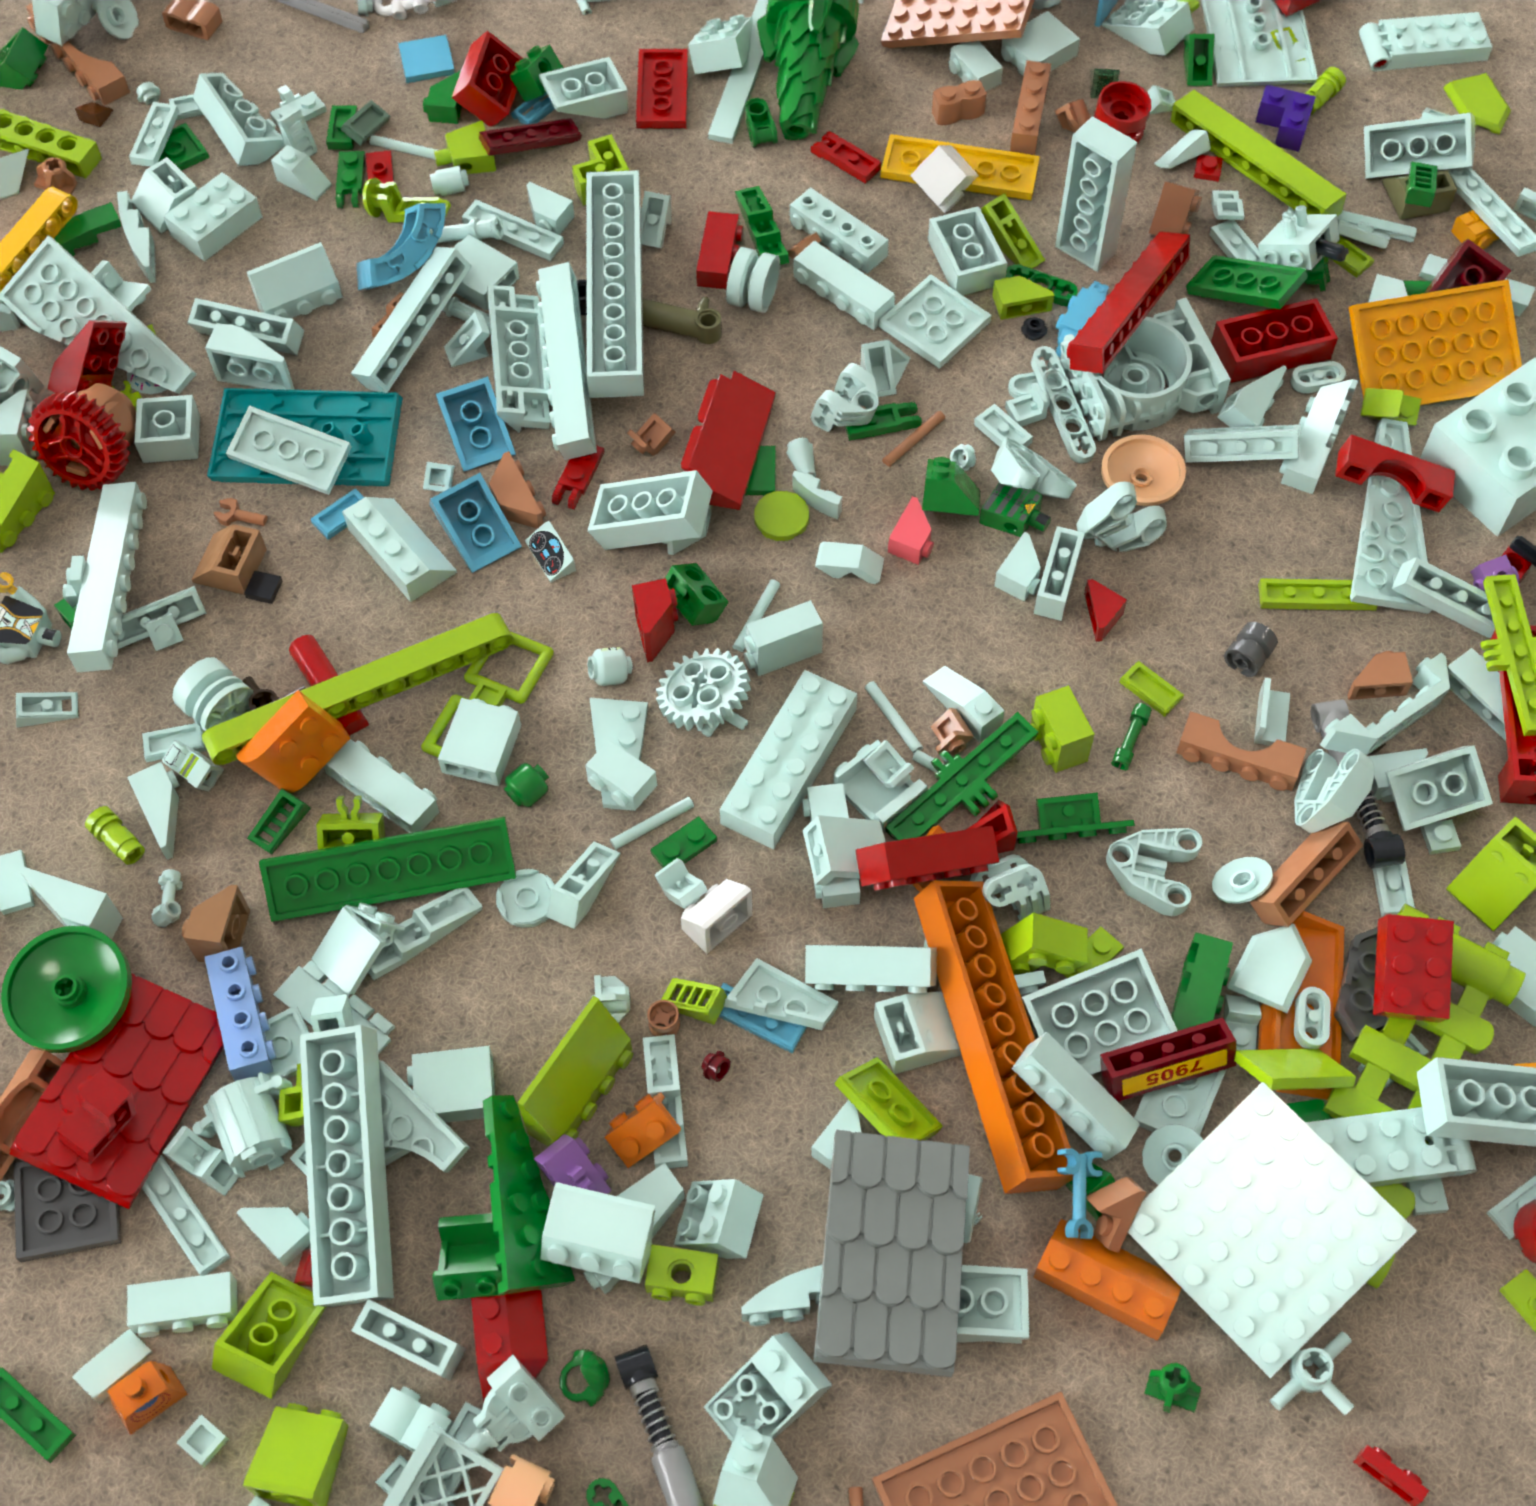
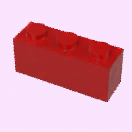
(718, 249)

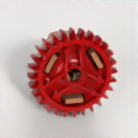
(84, 435)

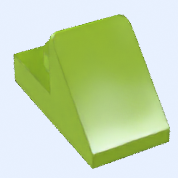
(1390, 405)

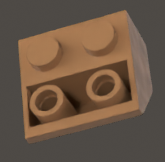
(231, 559)

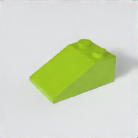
(267, 1335)

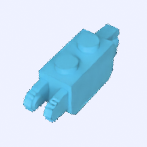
(1079, 311)

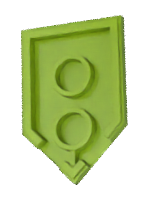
(1482, 99)

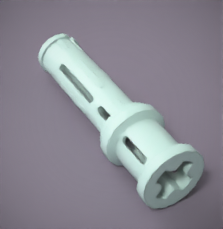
(477, 228)

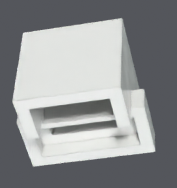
(944, 176)

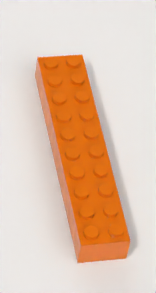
(992, 1034)

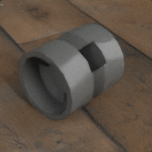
(1251, 649)

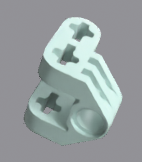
(843, 405)
(1020, 886)

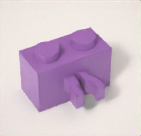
(568, 1164)

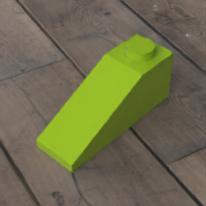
(1011, 233)

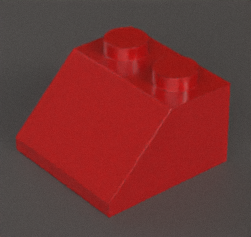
(654, 615)

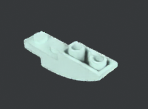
(785, 1298)

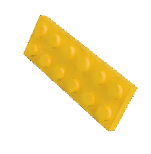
(997, 169)

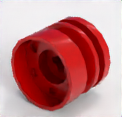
(1124, 108)

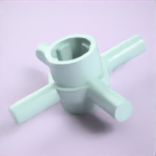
(1302, 1379)

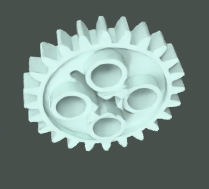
(703, 689)

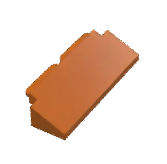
(1326, 948)

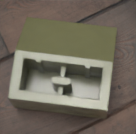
(1442, 201)

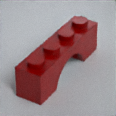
(1426, 482)

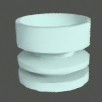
(211, 693)

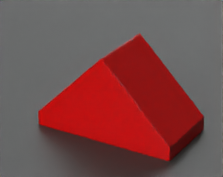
(1104, 608)

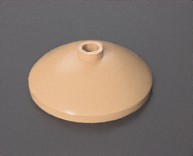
(1145, 459)

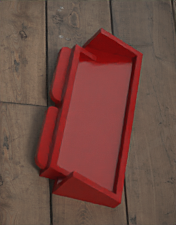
(731, 435)

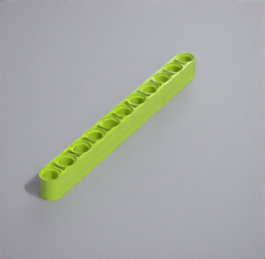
(372, 681)

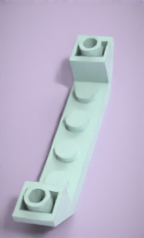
(1351, 734)

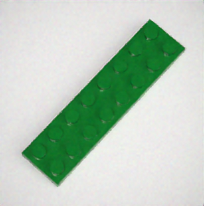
(387, 869)

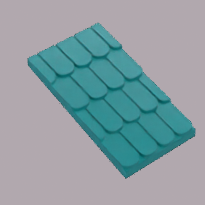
(357, 417)

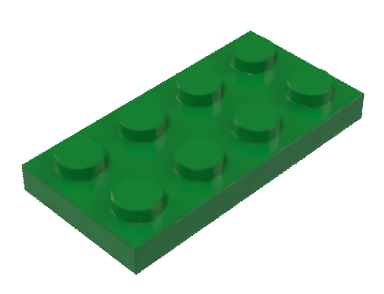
(1247, 281)

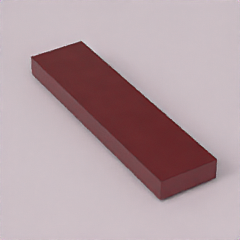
(529, 136)

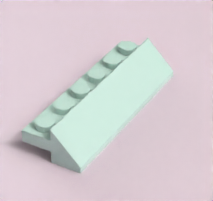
(518, 358)

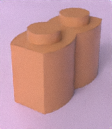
(192, 17)
(958, 102)

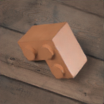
(1174, 209)

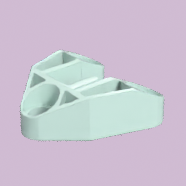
(1025, 469)
(1111, 524)
(1331, 791)
(1145, 870)

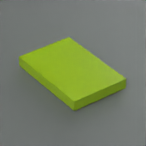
(1294, 1069)
(887, 1102)

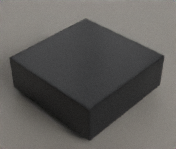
(263, 587)

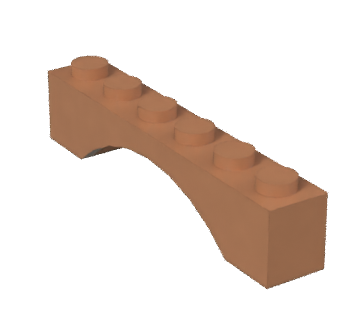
(100, 76)

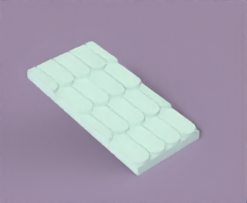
(1246, 49)

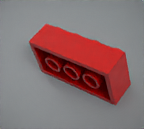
(1274, 338)
(927, 858)

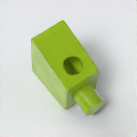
(466, 150)

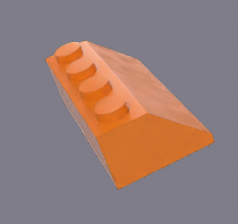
(1109, 1281)

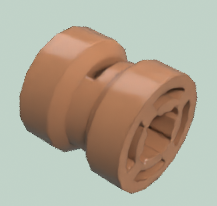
(661, 1013)

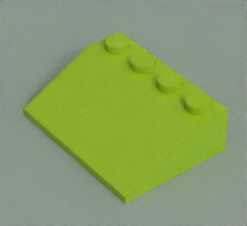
(576, 1075)

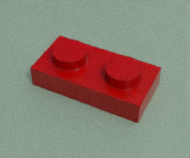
(1401, 1482)

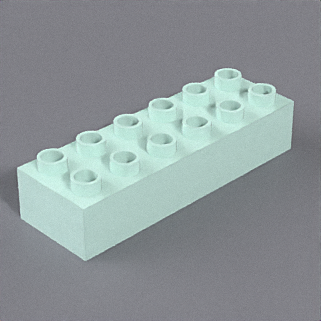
(1492, 450)

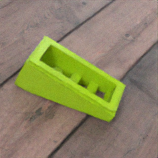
(707, 1013)

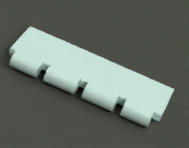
(305, 986)

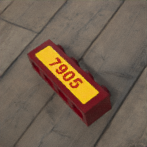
(1168, 1060)

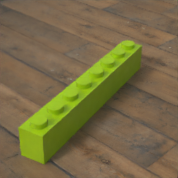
(1257, 156)

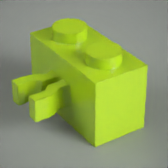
(347, 827)

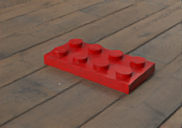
(662, 88)

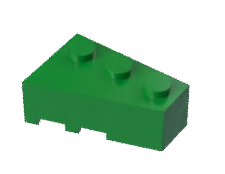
(1202, 981)

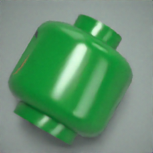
(526, 784)

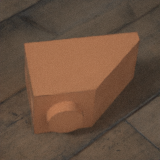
(1383, 677)

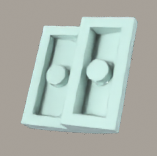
(348, 951)

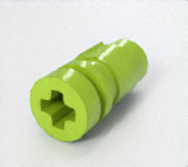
(1326, 86)
(109, 829)

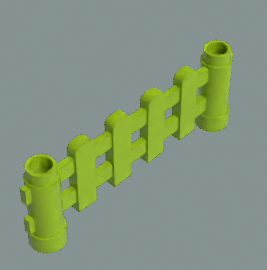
(1484, 976)

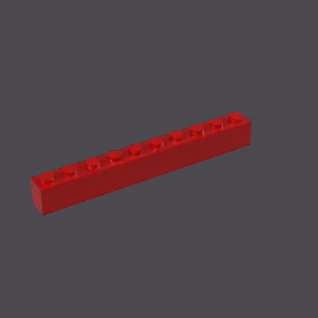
(1129, 303)

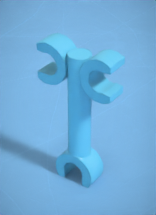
(1081, 1167)

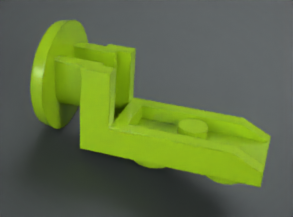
(387, 198)

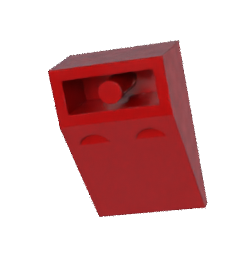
(89, 357)

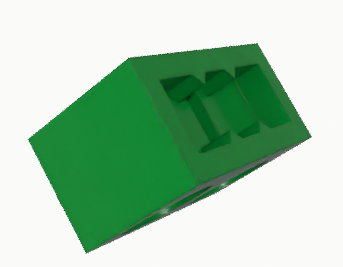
(696, 594)

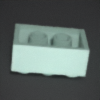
(295, 283)
(598, 1232)

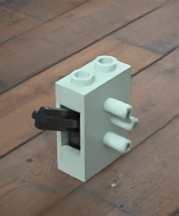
(1302, 240)

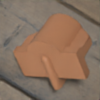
(1073, 115)
(55, 174)

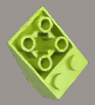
(1499, 875)

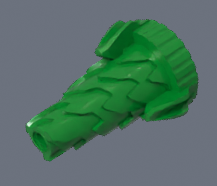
(810, 47)

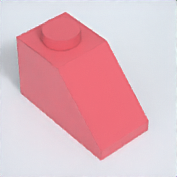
(911, 534)

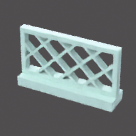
(421, 1462)

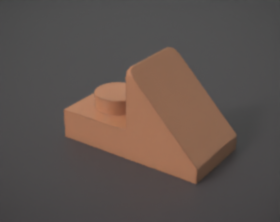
(1118, 1208)

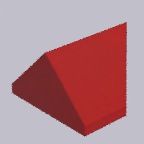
(1003, 825)

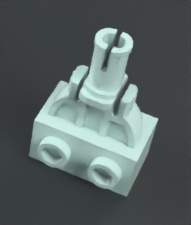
(512, 1410)

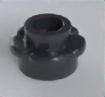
(1034, 333)

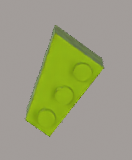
(22, 495)

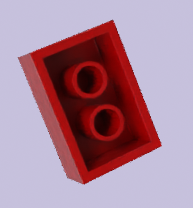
(485, 80)
(1413, 968)

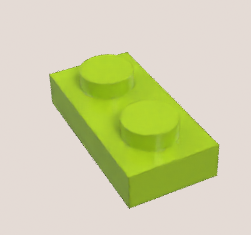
(1101, 949)

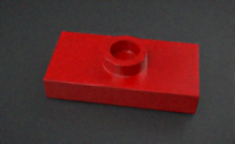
(380, 166)

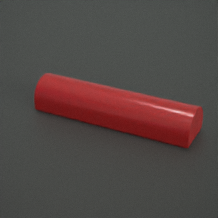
(318, 668)

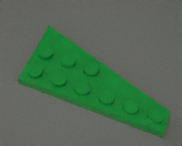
(518, 1203)

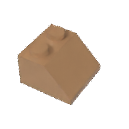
(217, 923)

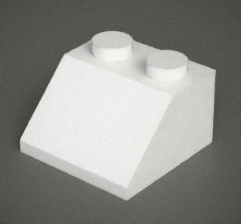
(717, 914)

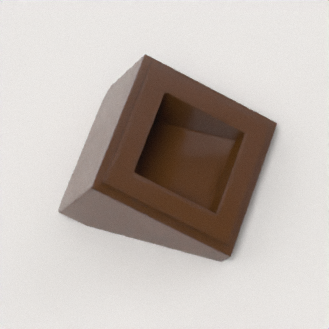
(93, 113)

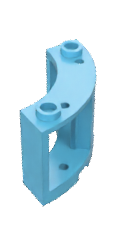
(410, 249)

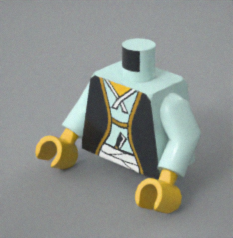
(23, 624)

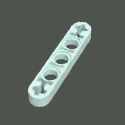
(1061, 416)

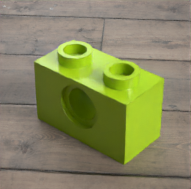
(668, 1260)

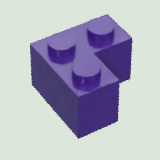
(1288, 112)

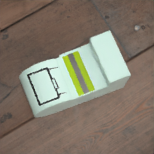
(192, 765)

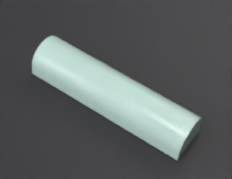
(183, 605)

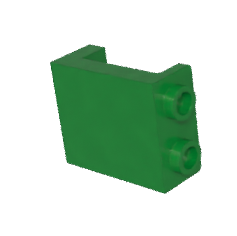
(467, 1258)

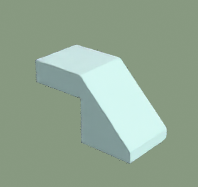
(843, 558)
(201, 1160)

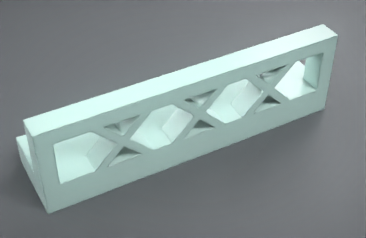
(1242, 443)

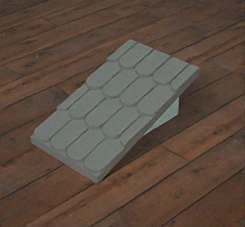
(893, 1254)

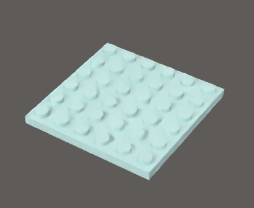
(1268, 1229)

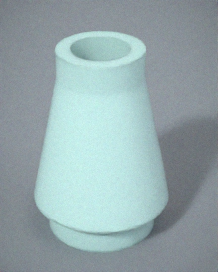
(801, 455)

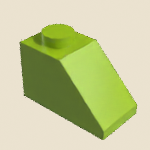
(1020, 297)

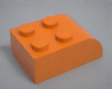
(294, 744)

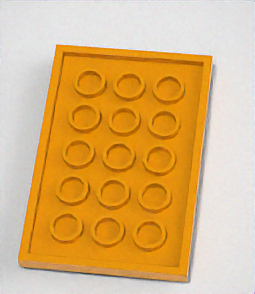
(1437, 342)

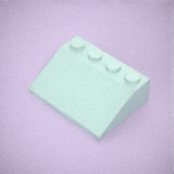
(1101, 1009)

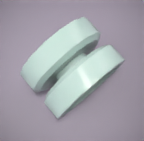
(752, 279)

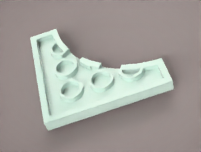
(409, 1125)

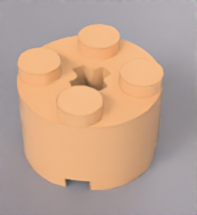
(522, 1485)

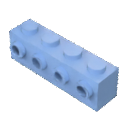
(239, 1013)

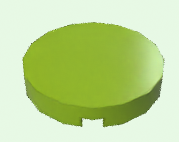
(781, 515)

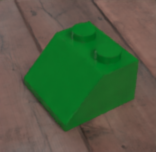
(20, 60)
(949, 489)

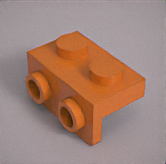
(642, 1130)

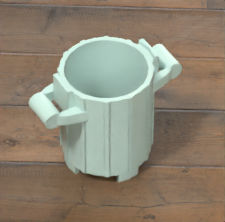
(248, 1123)

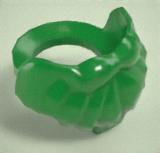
(594, 1371)

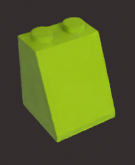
(297, 1456)

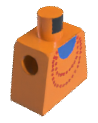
(145, 1394)

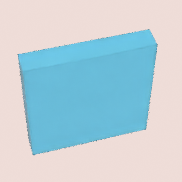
(426, 58)

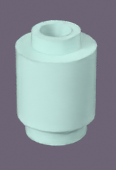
(449, 181)

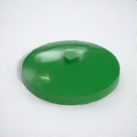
(66, 989)

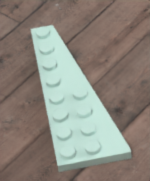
(1388, 532)

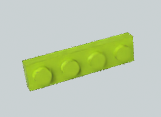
(1308, 594)

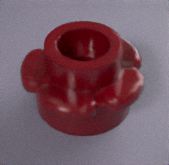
(712, 1063)

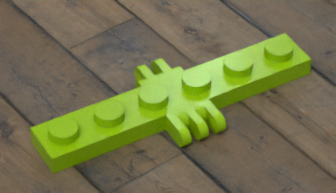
(1515, 646)

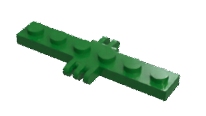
(963, 780)

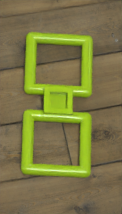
(489, 690)

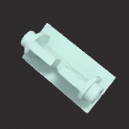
(379, 922)

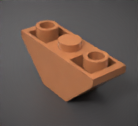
(515, 494)

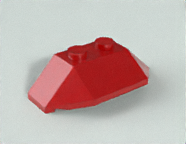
(506, 1328)

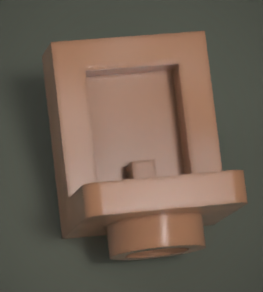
(652, 435)
(951, 732)

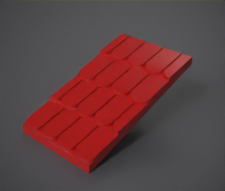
(160, 1055)

